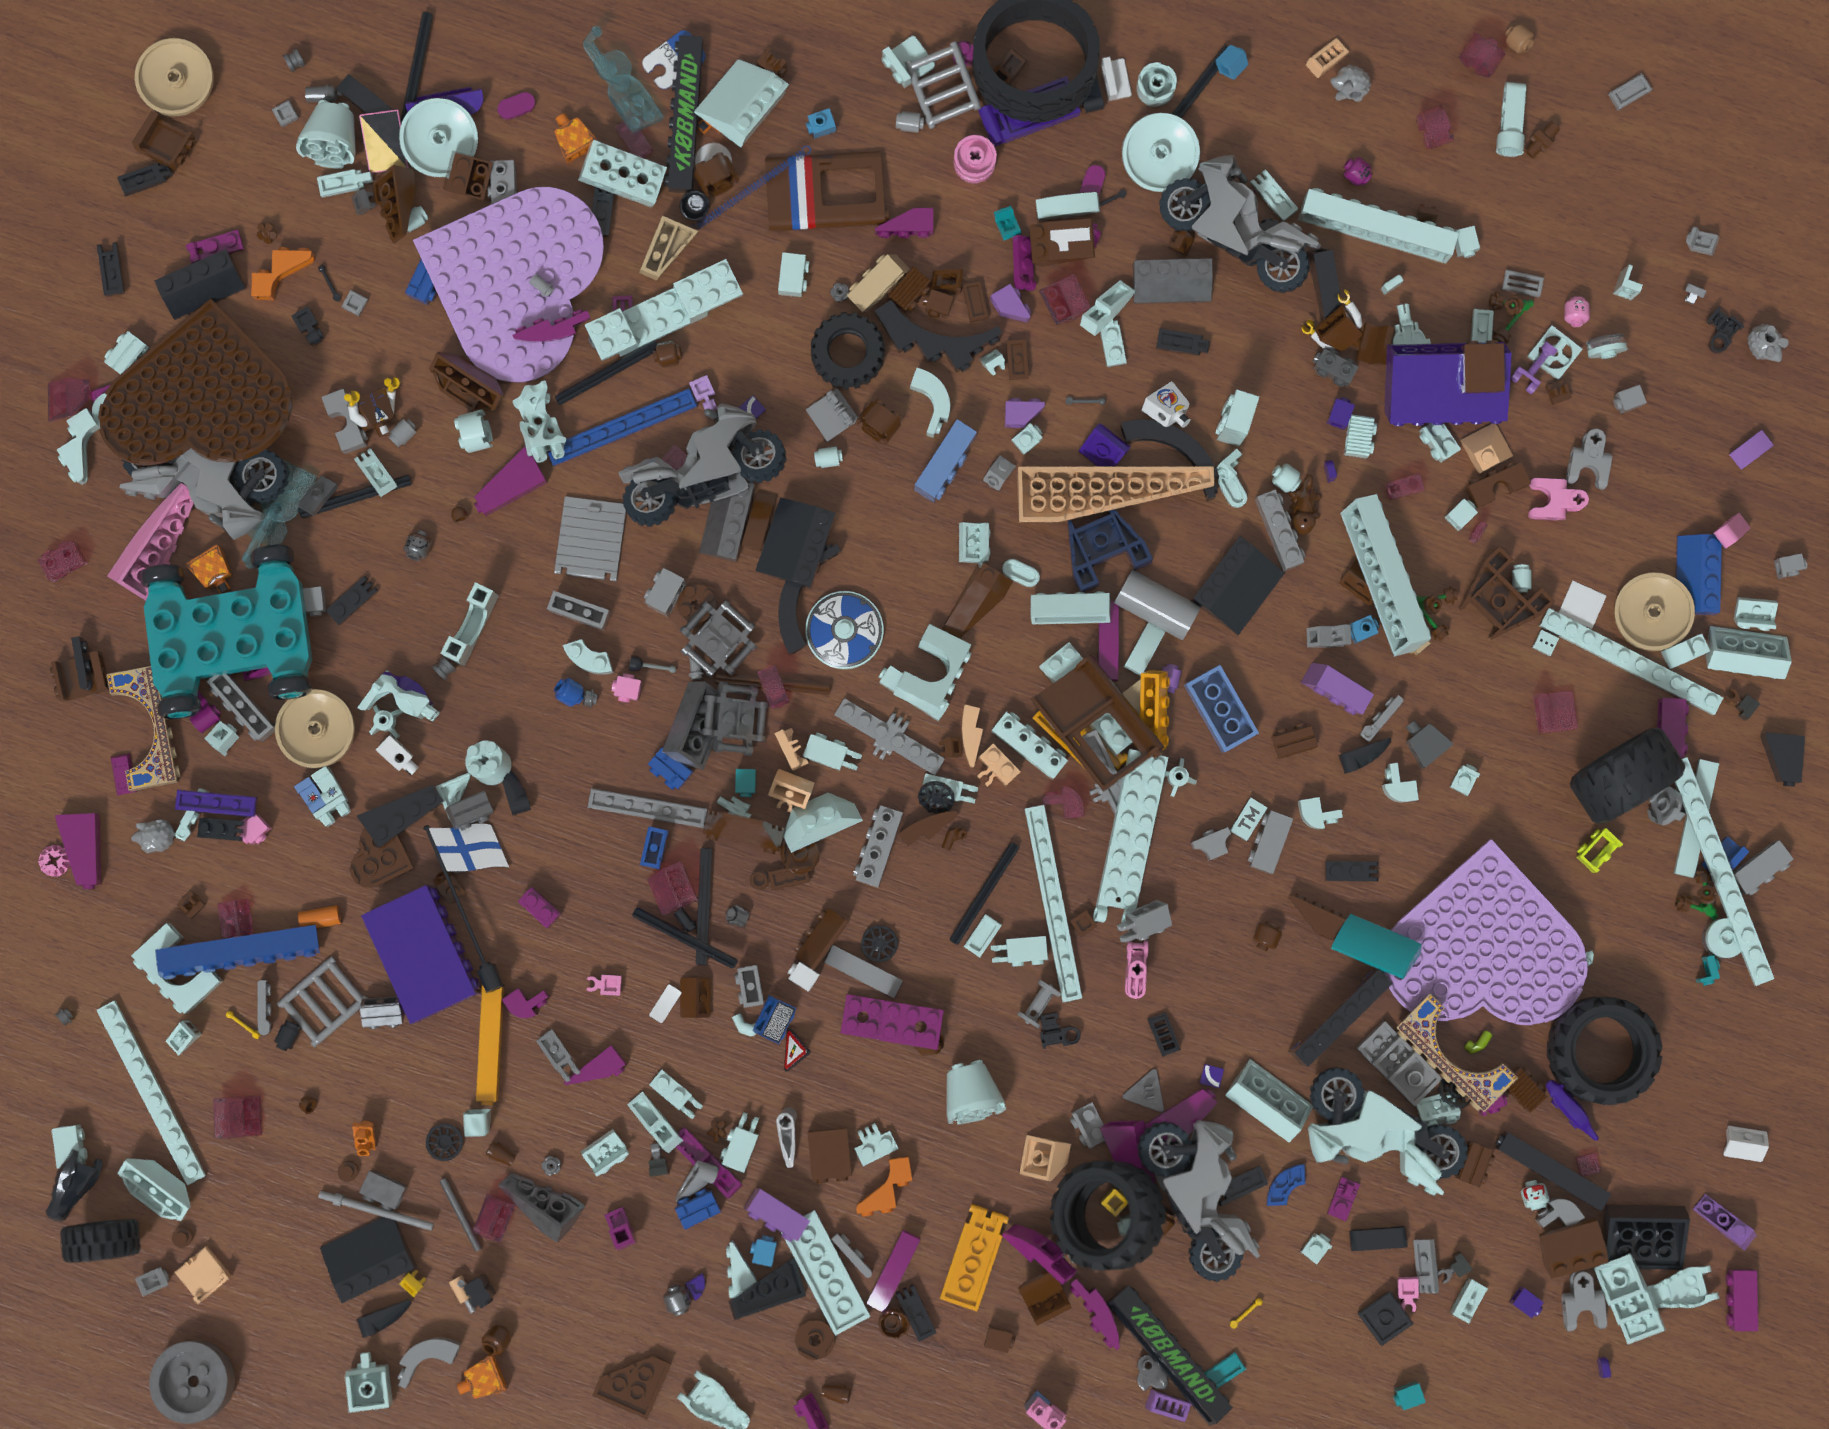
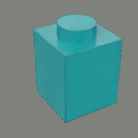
(745, 782)
(1408, 1396)

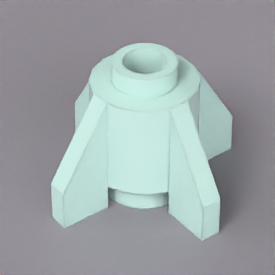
(390, 723)
(1178, 783)

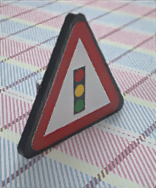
(795, 1050)

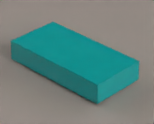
(1225, 1370)

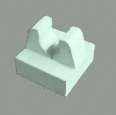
(992, 360)

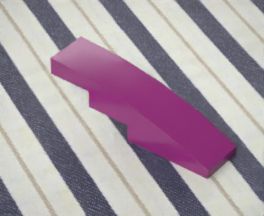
(1109, 643)
(696, 1151)
(893, 1271)

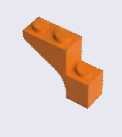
(283, 264)
(884, 1197)

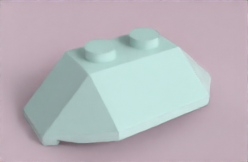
(818, 820)
(155, 1188)

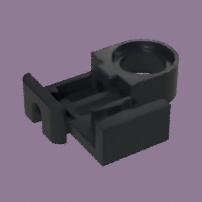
(1726, 327)
(1052, 1034)

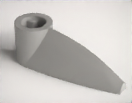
(786, 1134)
(697, 1178)

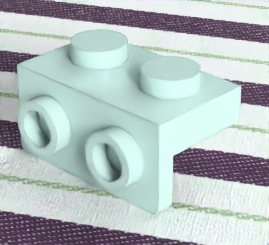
(974, 542)
(1755, 613)
(605, 1152)

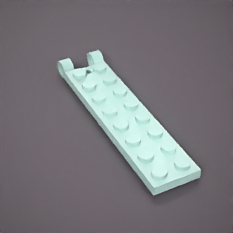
(1130, 836)

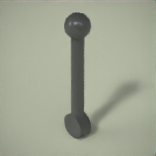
(1069, 401)

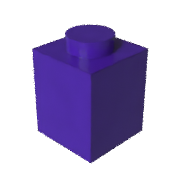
(1340, 413)
(1527, 1302)

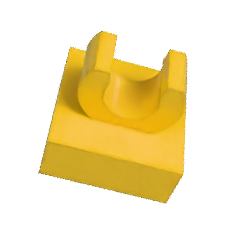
(411, 1285)

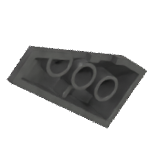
(548, 1210)

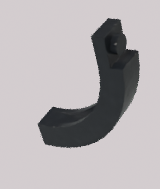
(1173, 437)
(788, 608)

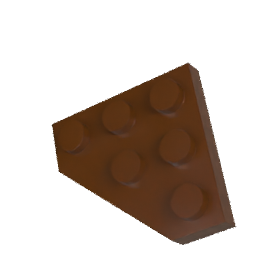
(634, 1386)

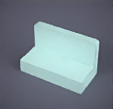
(1625, 287)

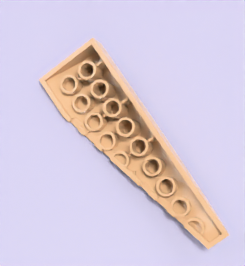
(1075, 492)

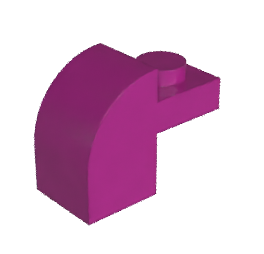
(522, 1007)
(620, 1229)

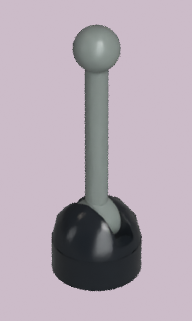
(636, 664)

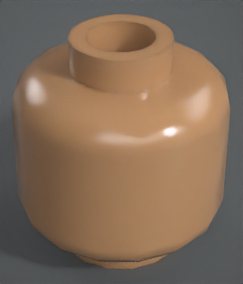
(1519, 38)

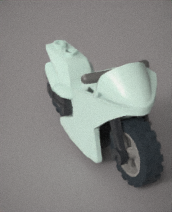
(1375, 1126)

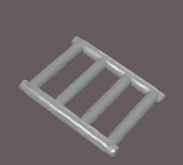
(926, 102)
(300, 989)

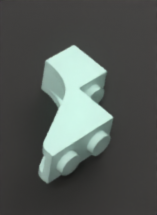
(75, 451)

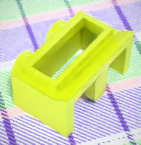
(1604, 855)

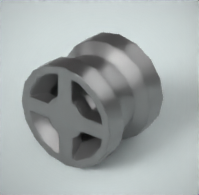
(294, 60)
(444, 668)

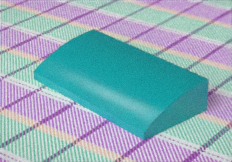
(1377, 946)

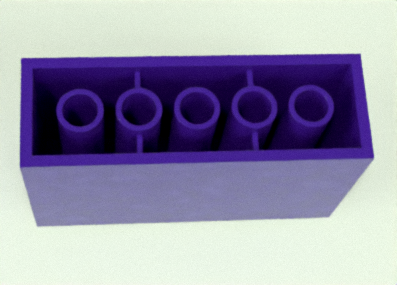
(1427, 387)
(421, 953)

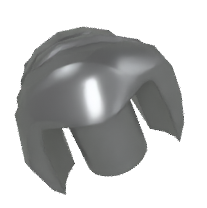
(737, 916)

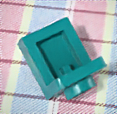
(1006, 223)
(1711, 968)

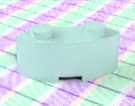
(588, 660)

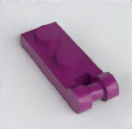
(230, 241)
(1023, 263)

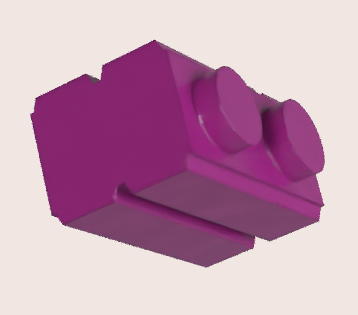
(539, 907)

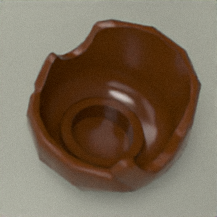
(893, 1323)

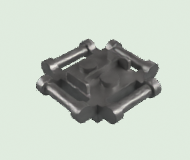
(718, 638)
(734, 718)

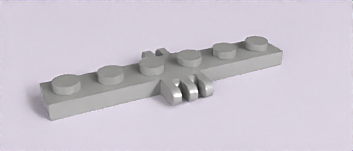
(889, 736)
(1112, 794)

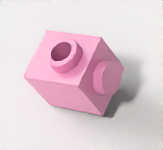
(627, 688)
(254, 830)

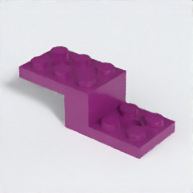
(892, 1022)

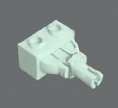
(1407, 331)

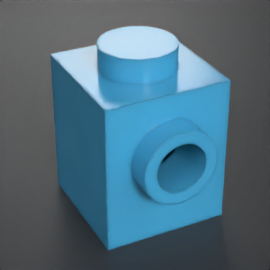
(1232, 62)
(821, 123)
(1364, 629)
(763, 1250)

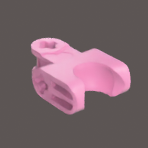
(1559, 499)
(1136, 982)

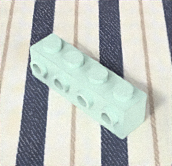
(1029, 745)

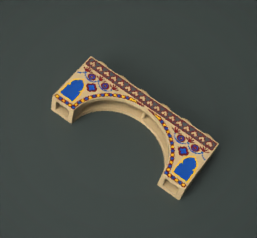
(159, 764)
(1480, 1087)

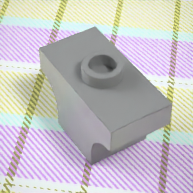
(1212, 843)

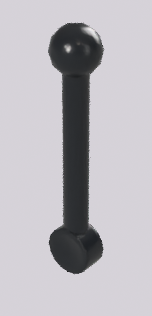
(1121, 194)
(336, 297)

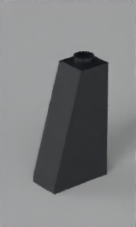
(1325, 280)

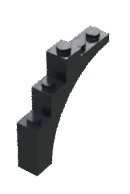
(931, 345)

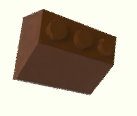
(820, 938)
(1573, 1248)

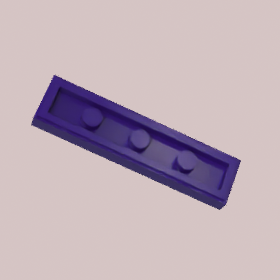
(216, 803)

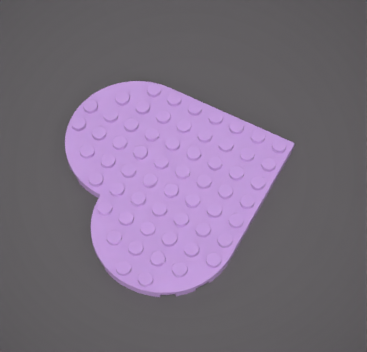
(485, 270)
(1491, 946)

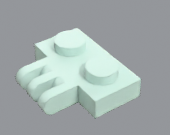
(874, 1145)

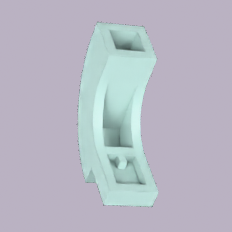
(934, 389)

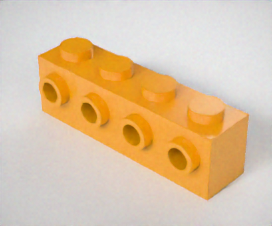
(1155, 703)

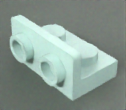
(1440, 441)
(1436, 1112)

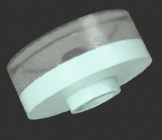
(1606, 346)
(1719, 939)

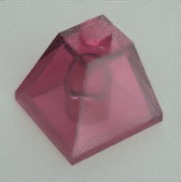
(66, 397)

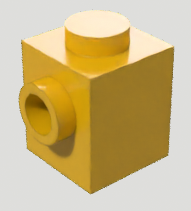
(1114, 1201)

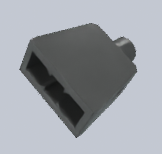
(1426, 743)

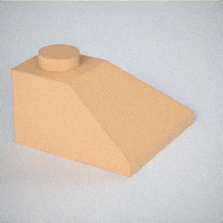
(1486, 448)
(1044, 1157)

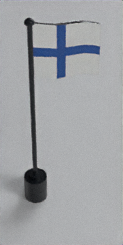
(465, 852)

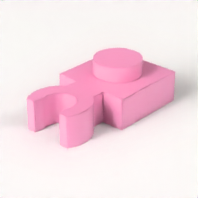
(608, 984)
(1407, 1290)

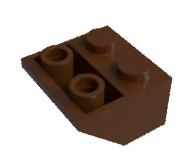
(467, 175)

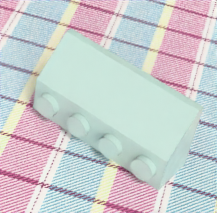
(1748, 652)
(1269, 1100)

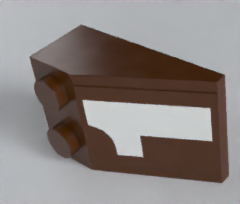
(1062, 242)

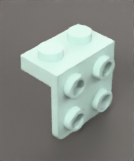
(906, 51)

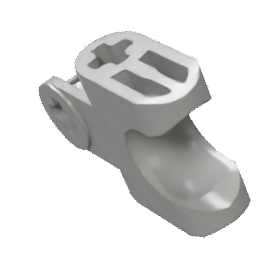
(1592, 457)
(1581, 1299)

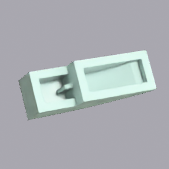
(1067, 206)
(1106, 307)
(1144, 649)
(655, 1122)

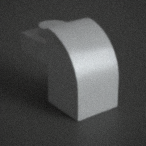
(1328, 636)
(1563, 1209)

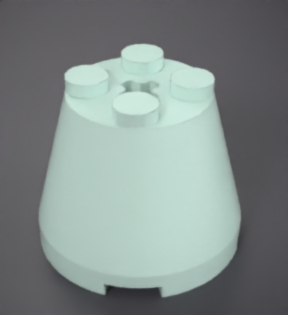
(329, 135)
(972, 1093)

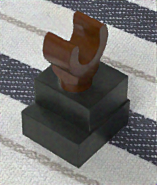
(1746, 705)

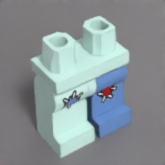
(328, 800)

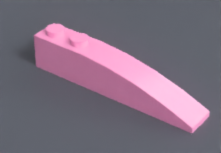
(153, 541)

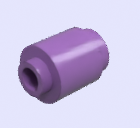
(1174, 675)

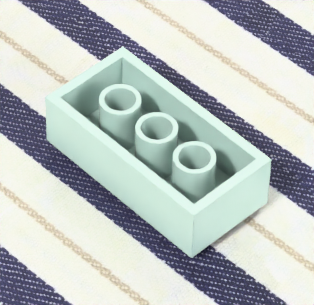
(1236, 417)

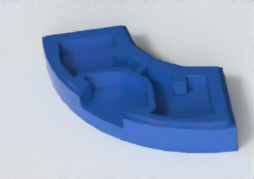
(1284, 1184)

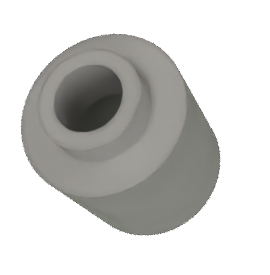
(909, 121)
(402, 432)

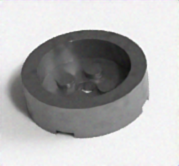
(175, 1394)

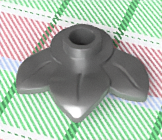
(1151, 1376)

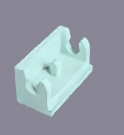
(1468, 1300)

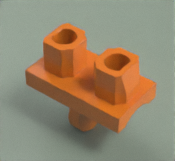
(364, 1137)

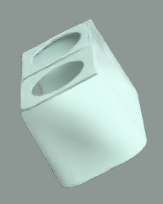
(476, 1122)

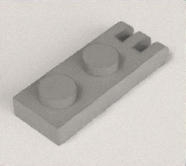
(854, 1255)
(1426, 1265)

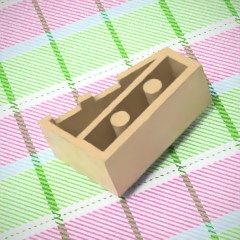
(665, 247)
(877, 281)

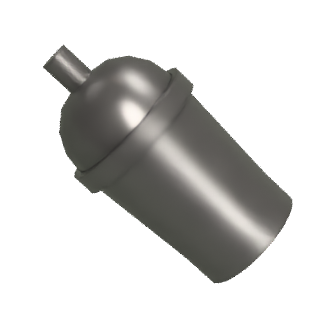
(324, 92)

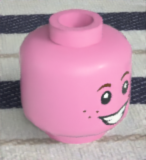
(1577, 311)

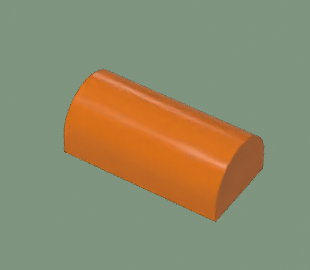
(320, 917)

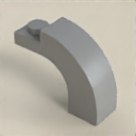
(435, 1347)

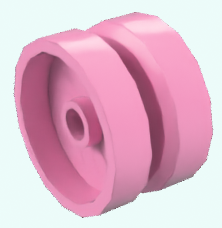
(974, 147)

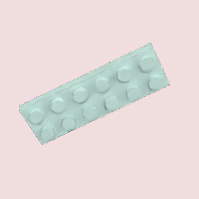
(1107, 728)
(828, 1276)

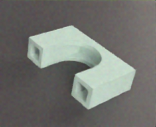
(462, 644)
(931, 695)
(185, 996)

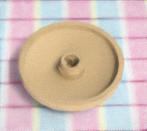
(174, 77)
(1654, 611)
(315, 729)

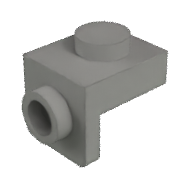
(1702, 241)
(999, 473)
(152, 1281)

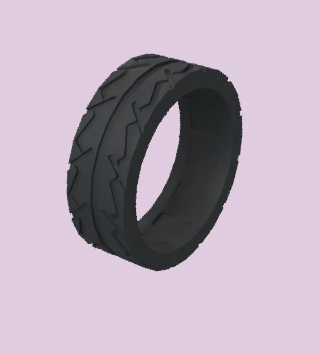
(1023, 104)

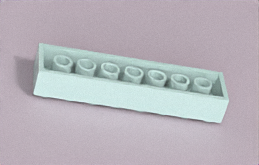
(1378, 225)
(1385, 575)

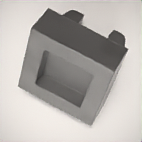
(361, 201)
(1693, 292)

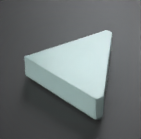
(453, 790)

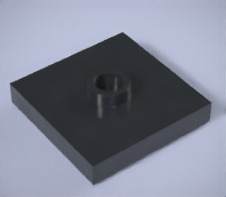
(1385, 1318)

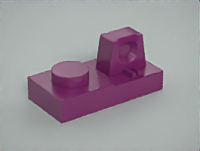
(1343, 1198)
(808, 1407)

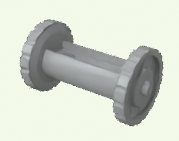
(1039, 1003)

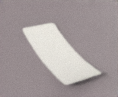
(665, 1003)

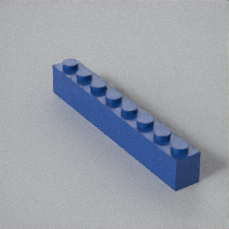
(237, 951)

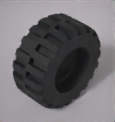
(842, 325)
(100, 1240)

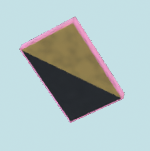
(382, 140)

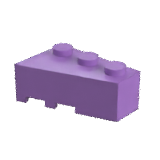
(1337, 688)
(776, 1215)

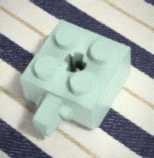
(368, 1373)

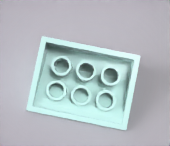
(742, 100)

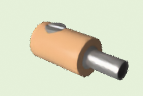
(457, 1286)

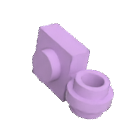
(702, 390)

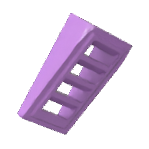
(1152, 1401)

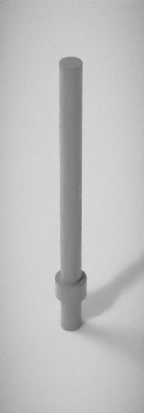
(340, 1199)

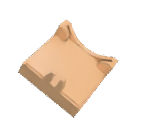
(786, 743)
(203, 1274)

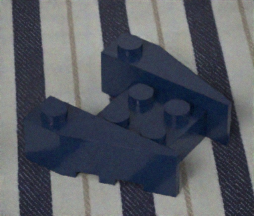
(1101, 542)

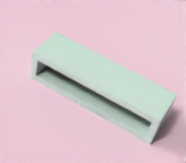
(1070, 608)

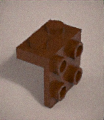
(1044, 1297)

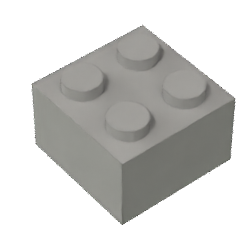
(664, 592)

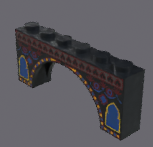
(1362, 997)

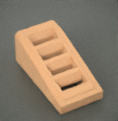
(1318, 66)

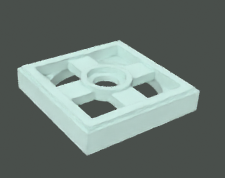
(1556, 373)

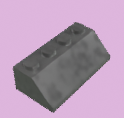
(1172, 280)
(727, 525)
(685, 738)

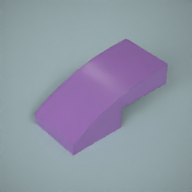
(1751, 449)

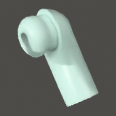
(743, 1028)

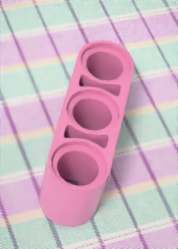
(1732, 530)

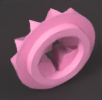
(52, 870)

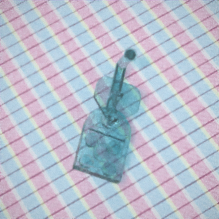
(624, 91)
(273, 527)

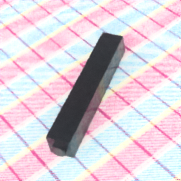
(1552, 1170)

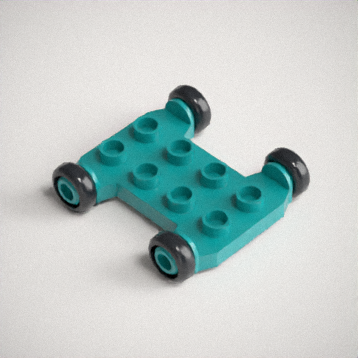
(227, 632)

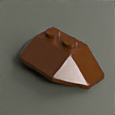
(465, 382)

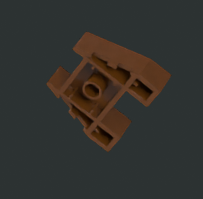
(1499, 599)

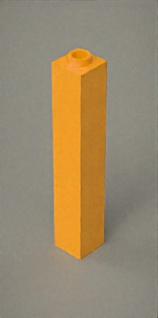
(490, 1046)

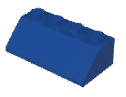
(1700, 570)

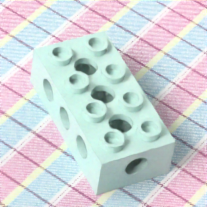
(631, 165)

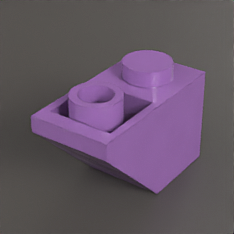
(1009, 305)
(1020, 414)

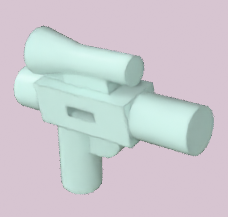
(738, 808)

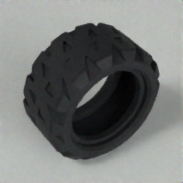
(1627, 775)
(1645, 1059)
(1070, 1223)

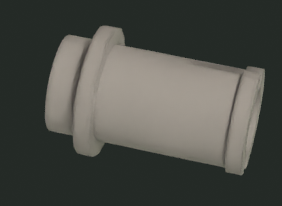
(541, 285)
(696, 671)

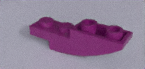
(544, 332)
(1038, 1247)
(1102, 1318)

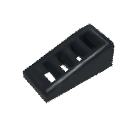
(1172, 1049)

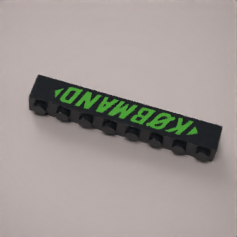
(684, 120)
(1169, 1355)

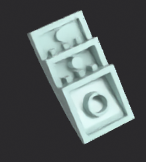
(1629, 1299)

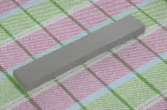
(647, 808)

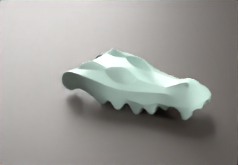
(1683, 1289)
(713, 1404)

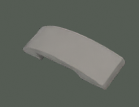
(863, 971)

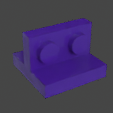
(1104, 447)

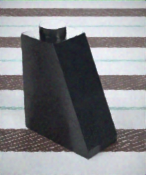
(1785, 756)

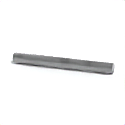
(460, 1214)

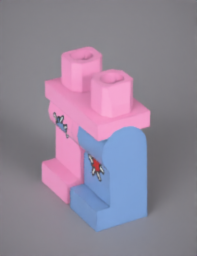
(1047, 1416)

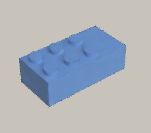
(945, 461)
(1221, 709)

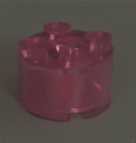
(1482, 55)
(1435, 126)

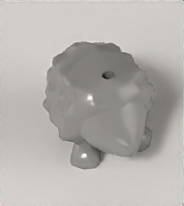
(1351, 83)
(1766, 343)
(154, 836)

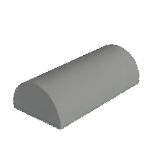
(1157, 604)

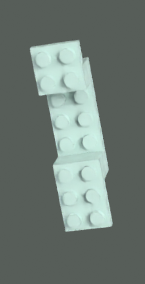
(664, 313)

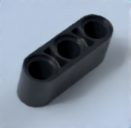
(1378, 1238)

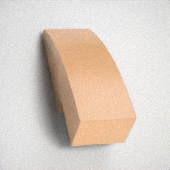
(970, 733)

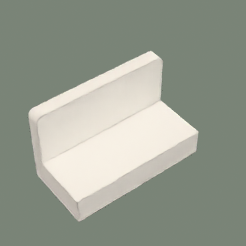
(1115, 78)
(1746, 1143)

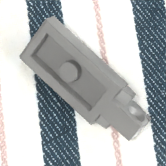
(1380, 719)

